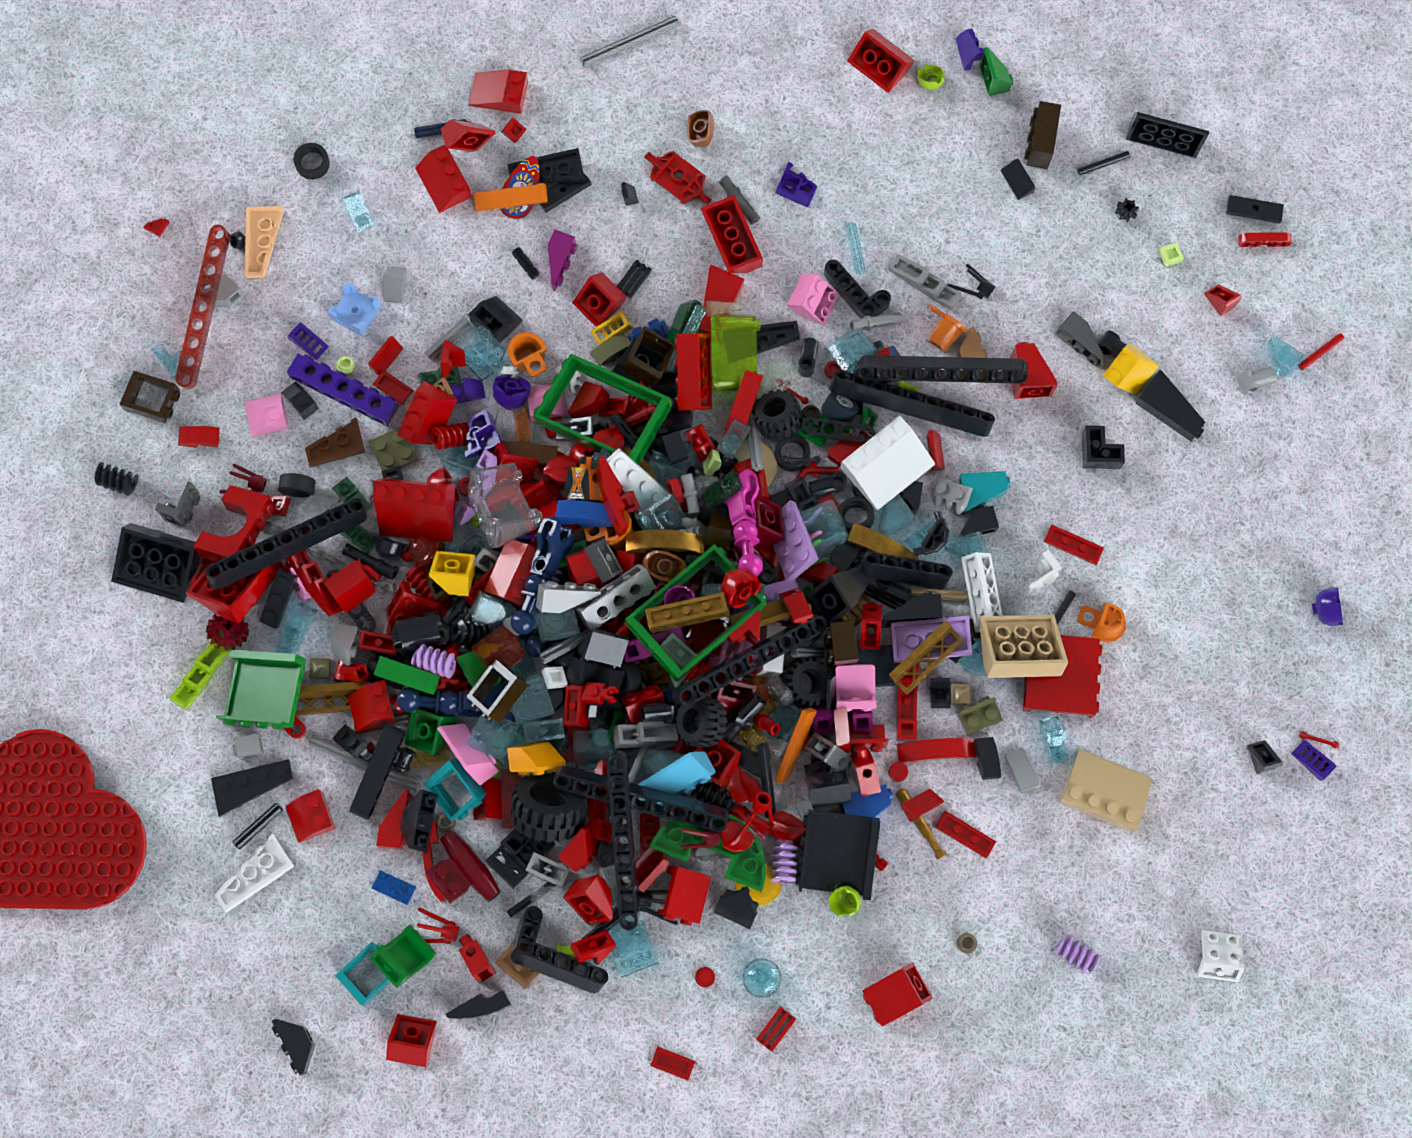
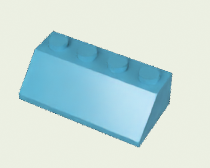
(681, 775)

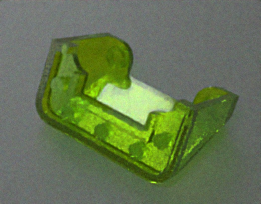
(732, 350)

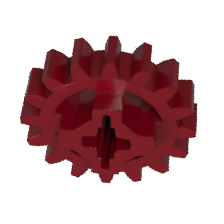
(217, 632)

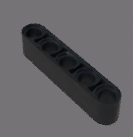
(905, 570)
(377, 771)

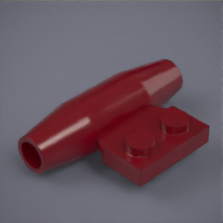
(461, 871)

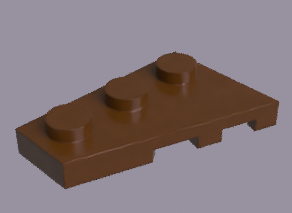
(339, 445)

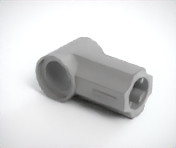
(1254, 380)

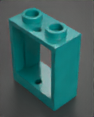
(444, 800)
(343, 977)

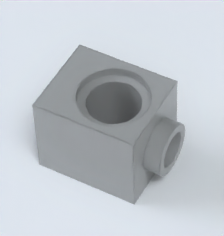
(248, 746)

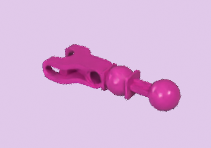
(743, 517)

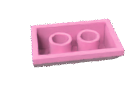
(475, 762)

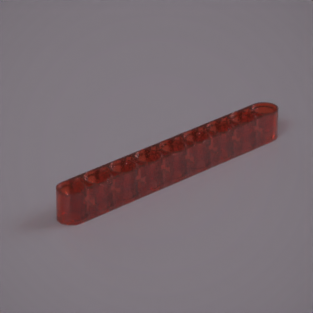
(200, 298)

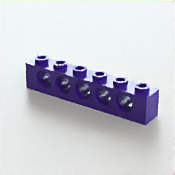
(302, 364)

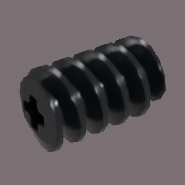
(114, 480)
(468, 631)
(713, 795)

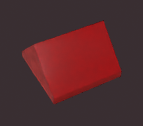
(350, 586)

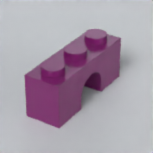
(857, 720)

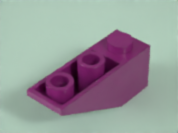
(559, 250)
(636, 650)

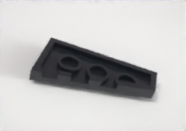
(776, 335)

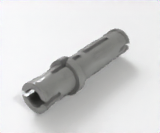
(868, 323)

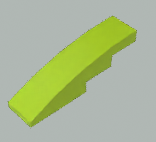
(199, 675)

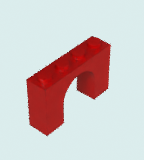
(244, 502)

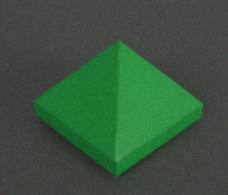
(868, 413)

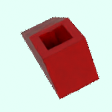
(389, 830)

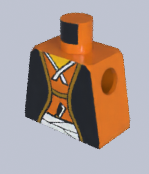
(582, 482)

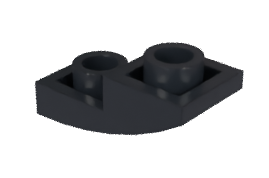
(988, 758)

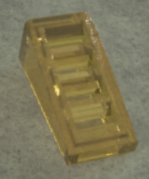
(752, 737)

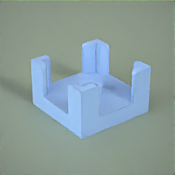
(355, 310)

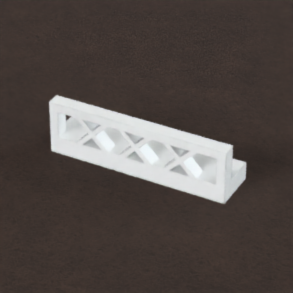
(978, 589)

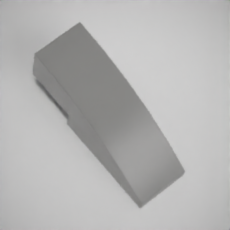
(644, 734)

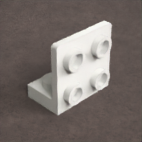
(1049, 568)
(1221, 956)

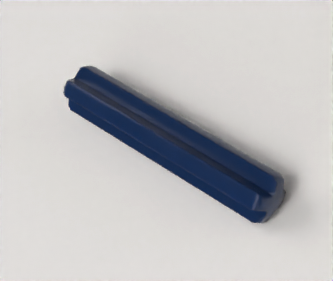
(430, 130)

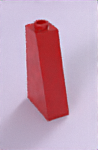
(720, 287)

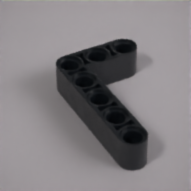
(577, 974)

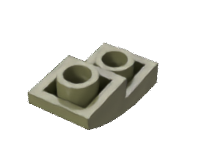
(608, 350)

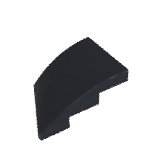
(517, 852)

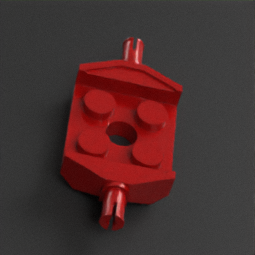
(686, 188)

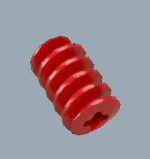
(449, 435)
(418, 581)

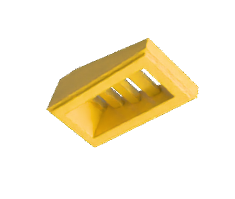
(608, 323)

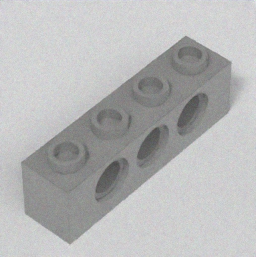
(620, 586)

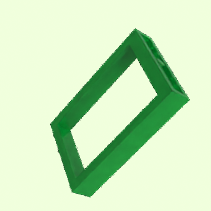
(560, 383)
(719, 557)

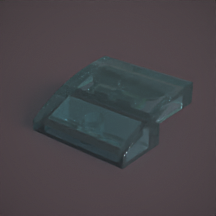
(850, 348)

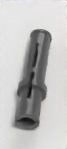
(746, 208)

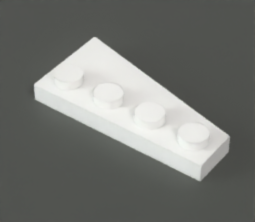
(637, 479)
(255, 874)

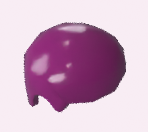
(678, 593)

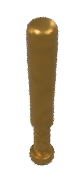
(903, 796)

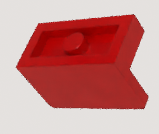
(491, 803)

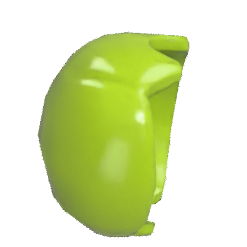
(933, 71)
(844, 901)

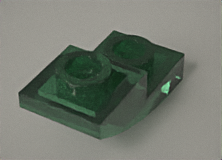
(434, 376)
(347, 491)
(720, 492)
(360, 538)

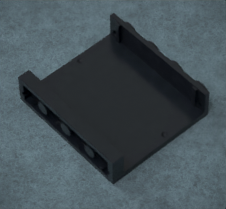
(838, 852)

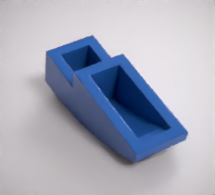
(582, 513)

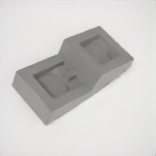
(1022, 770)

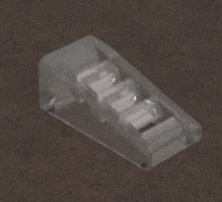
(721, 307)

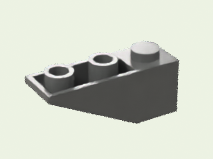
(1080, 335)

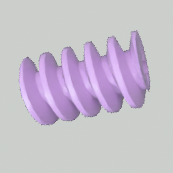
(432, 661)
(783, 862)
(1077, 953)

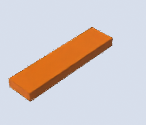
(510, 197)
(795, 745)

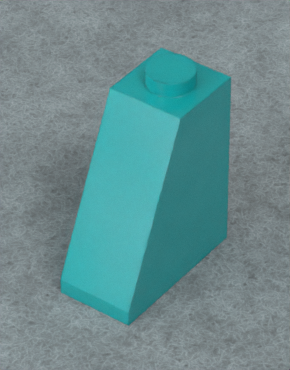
(986, 487)

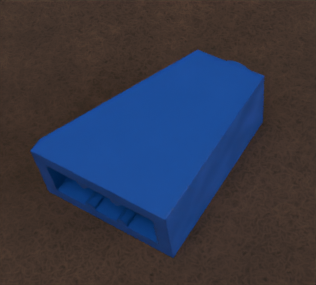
(868, 805)

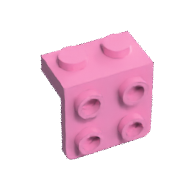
(855, 687)

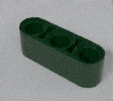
(681, 319)

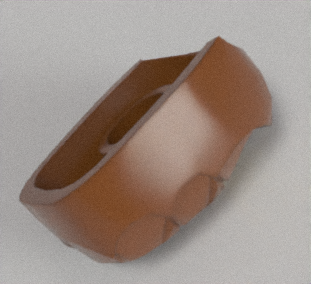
(700, 128)
(663, 565)

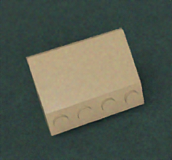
(1021, 646)
(1106, 791)

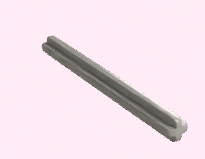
(342, 754)

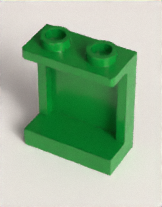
(403, 956)

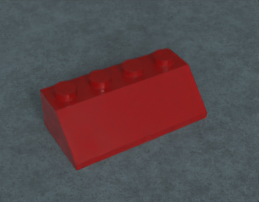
(732, 236)
(694, 371)

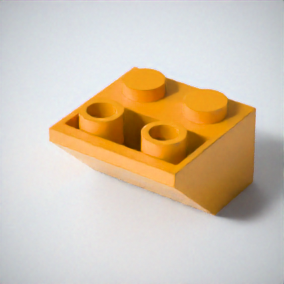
(534, 758)

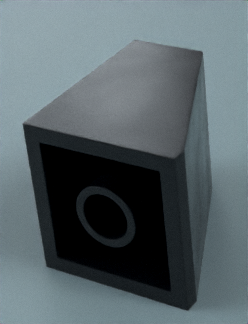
(838, 594)

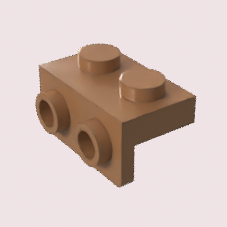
(520, 974)

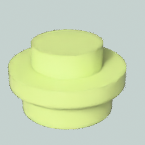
(345, 365)

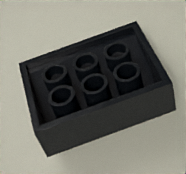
(1166, 134)
(155, 562)

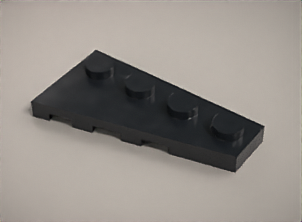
(558, 167)
(246, 785)

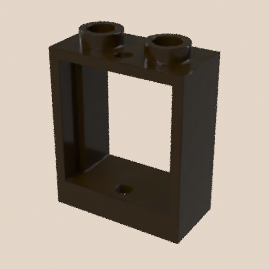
(639, 368)
(132, 391)
(507, 697)

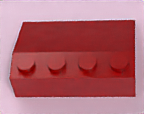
(414, 509)
(237, 598)

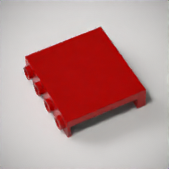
(1076, 688)

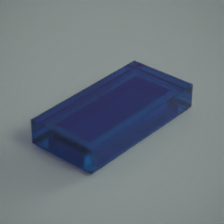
(394, 887)

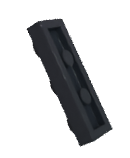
(278, 598)

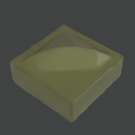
(319, 668)

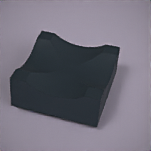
(883, 662)

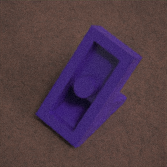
(468, 390)

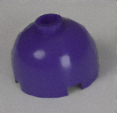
(511, 392)
(1328, 607)

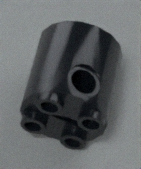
(417, 630)

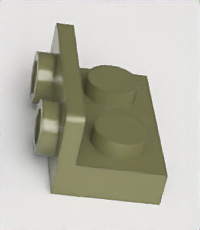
(980, 715)

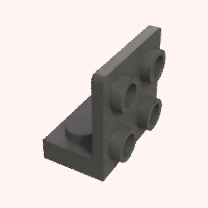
(183, 512)

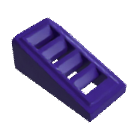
(294, 333)
(1330, 766)

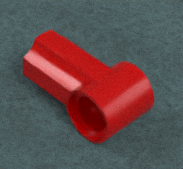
(350, 673)

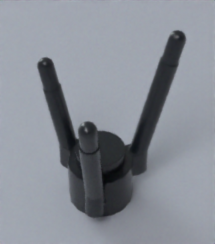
(985, 287)
(646, 899)

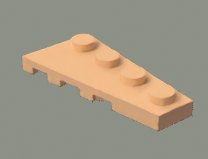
(261, 234)

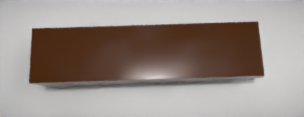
(543, 453)

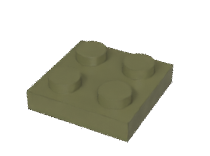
(393, 450)

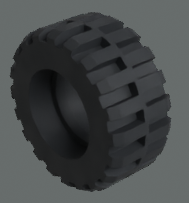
(545, 811)

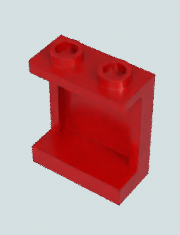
(685, 895)

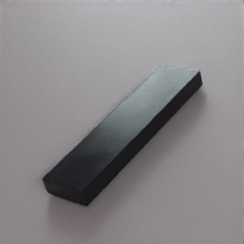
(671, 423)

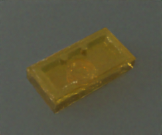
(425, 759)

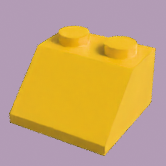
(1130, 369)
(453, 572)

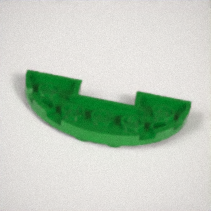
(744, 868)

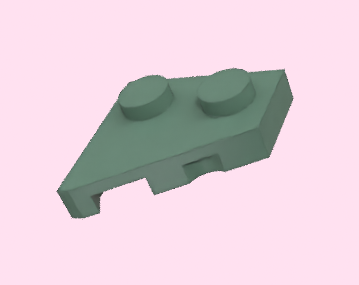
(678, 652)

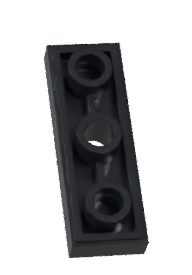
(562, 192)
(1264, 210)

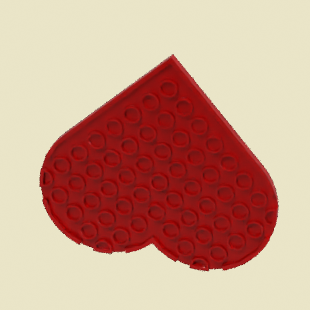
(60, 834)

